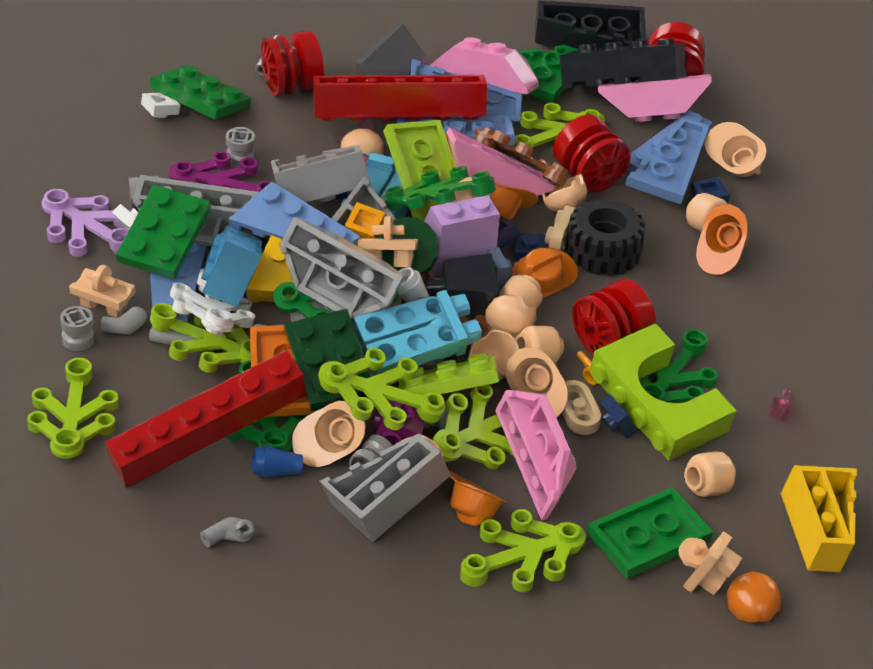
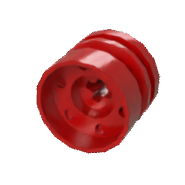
(692, 40)
(291, 62)
(592, 150)
(612, 314)

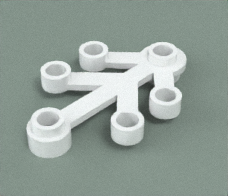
(217, 314)

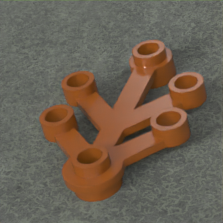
(552, 172)

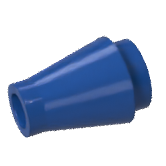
(273, 462)

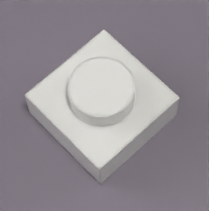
(160, 105)
(124, 216)

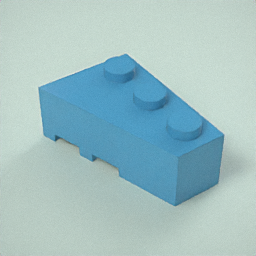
(231, 265)

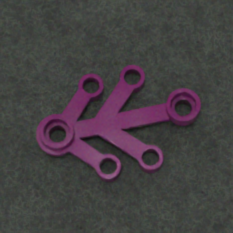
(221, 160)

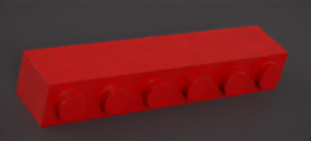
(399, 96)
(205, 418)

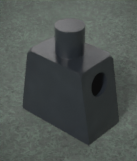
(468, 276)

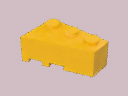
(269, 273)
(822, 514)

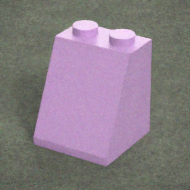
(463, 229)

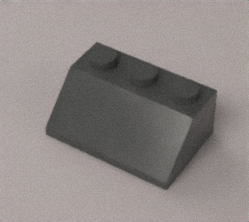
(391, 54)

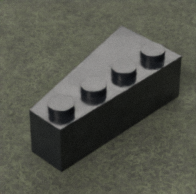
(588, 24)
(623, 64)

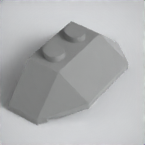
(223, 202)
(337, 270)

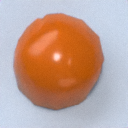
(754, 597)

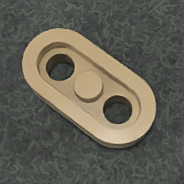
(557, 235)
(581, 409)

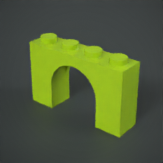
(669, 426)

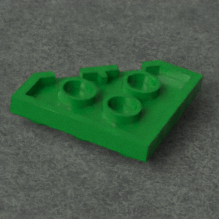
(547, 70)

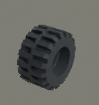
(605, 236)

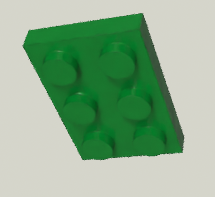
(200, 92)
(163, 231)
(648, 532)

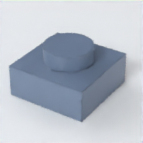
(502, 266)

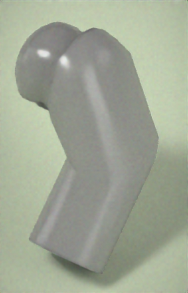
(125, 324)
(228, 529)

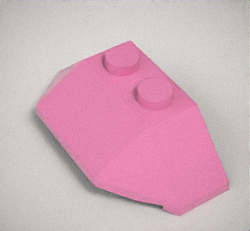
(497, 63)
(655, 97)
(503, 168)
(537, 446)

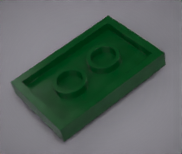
(320, 341)

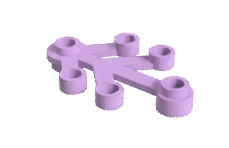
(58, 203)

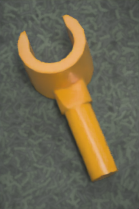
(587, 362)

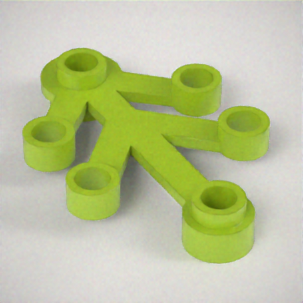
(551, 112)
(165, 318)
(343, 379)
(477, 430)
(67, 441)
(564, 537)

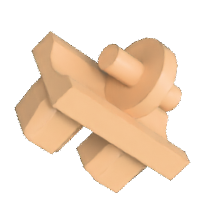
(402, 248)
(101, 288)
(711, 564)

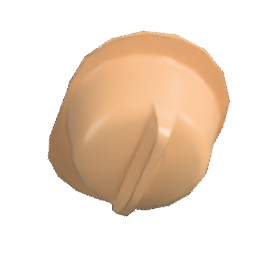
(735, 149)
(536, 373)
(328, 435)

